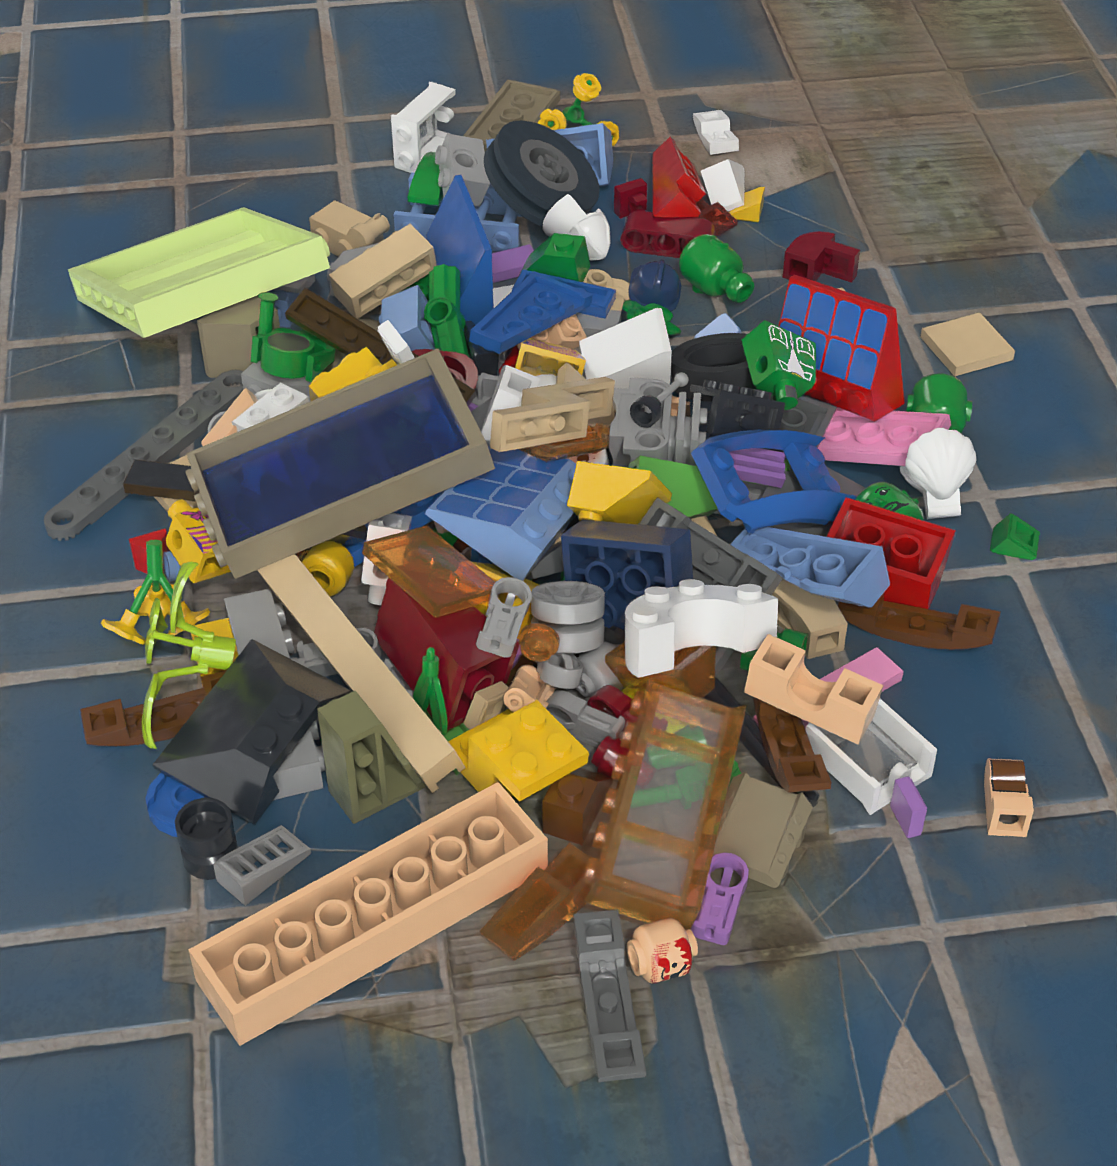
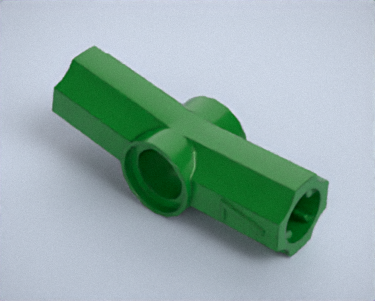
(445, 301)

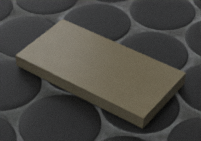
(512, 103)

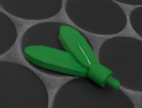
(429, 691)

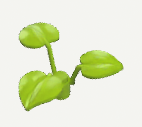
(206, 648)

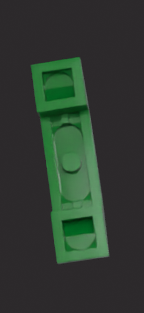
(425, 185)

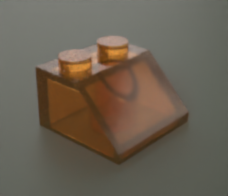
(691, 673)

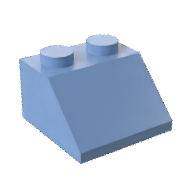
(406, 315)

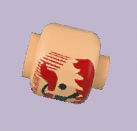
(661, 950)

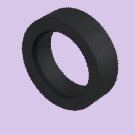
(713, 359)

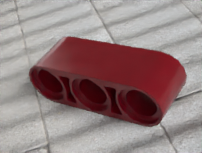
(662, 234)

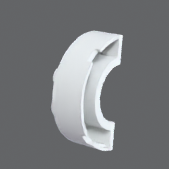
(695, 616)

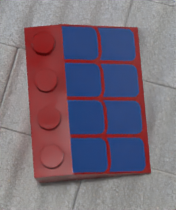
(854, 346)

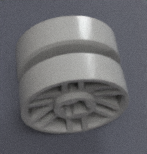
(573, 612)

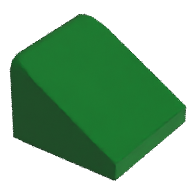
(1015, 538)

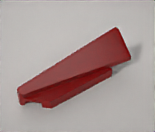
(675, 183)

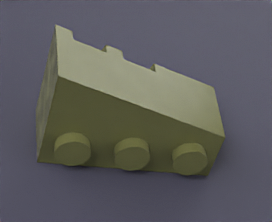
(362, 759)

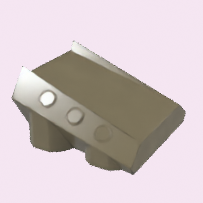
(762, 827)

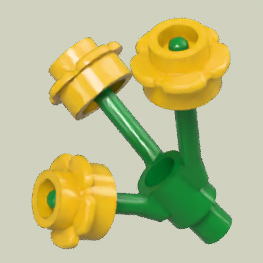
(585, 89)

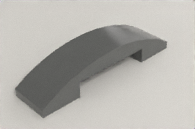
(607, 996)

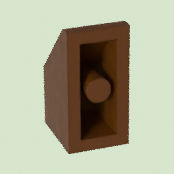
(574, 804)

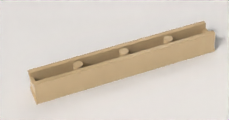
(362, 670)

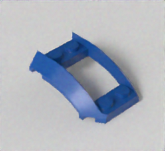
(816, 503)

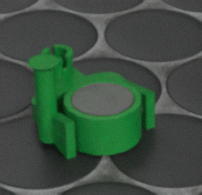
(287, 351)

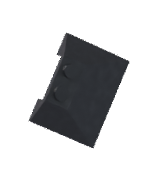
(247, 729)

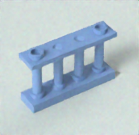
(500, 235)

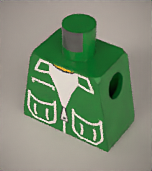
(780, 362)

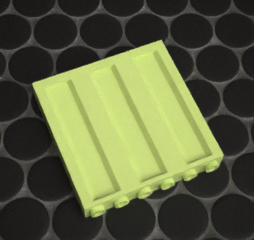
(198, 270)

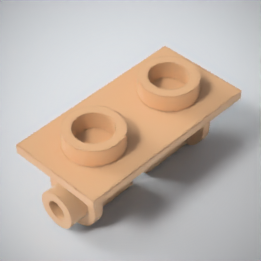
(527, 688)

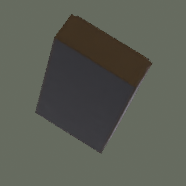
(159, 480)

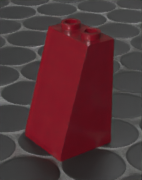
(407, 632)

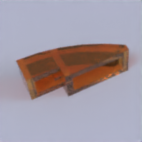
(540, 905)

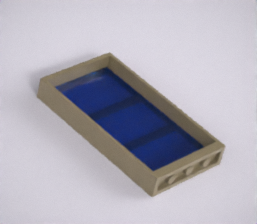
(336, 463)

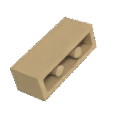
(383, 270)

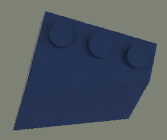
(625, 561)

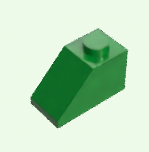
(561, 257)

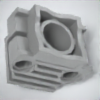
(668, 439)

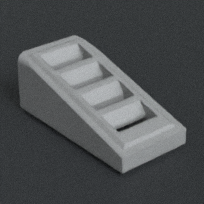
(247, 887)

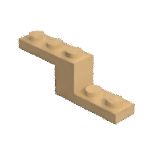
(552, 414)

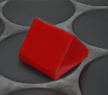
(138, 548)

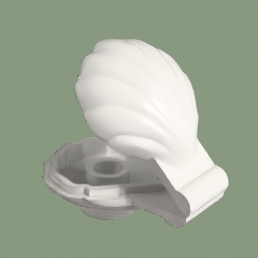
(937, 468)

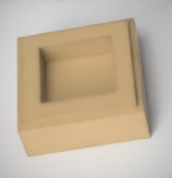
(486, 704)

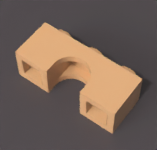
(782, 680)

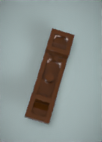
(925, 627)
(114, 726)
(790, 750)

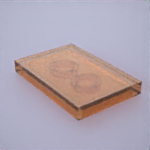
(430, 570)

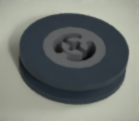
(537, 168)

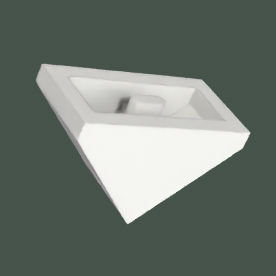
(725, 184)

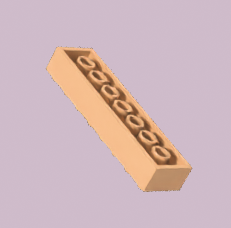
(367, 912)

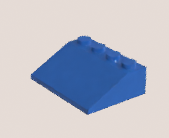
(462, 243)

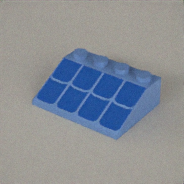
(511, 510)

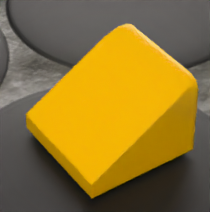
(752, 206)

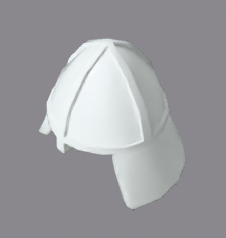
(570, 219)

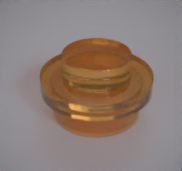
(538, 642)

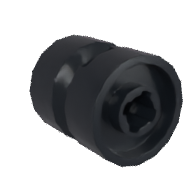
(204, 835)

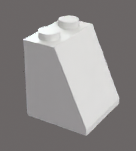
(629, 351)

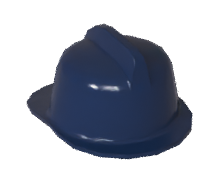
(655, 284)

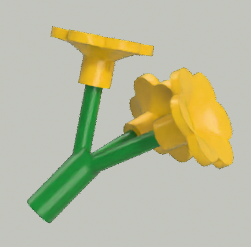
(153, 587)

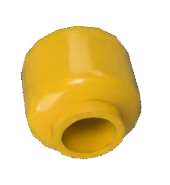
(330, 565)

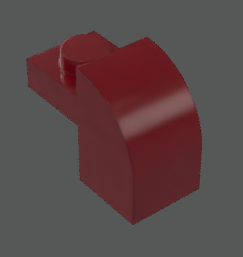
(820, 254)

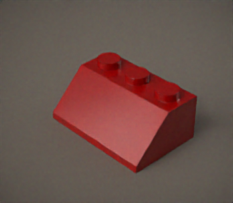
(911, 547)

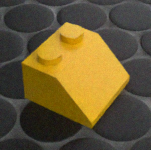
(614, 493)

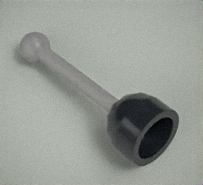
(652, 408)

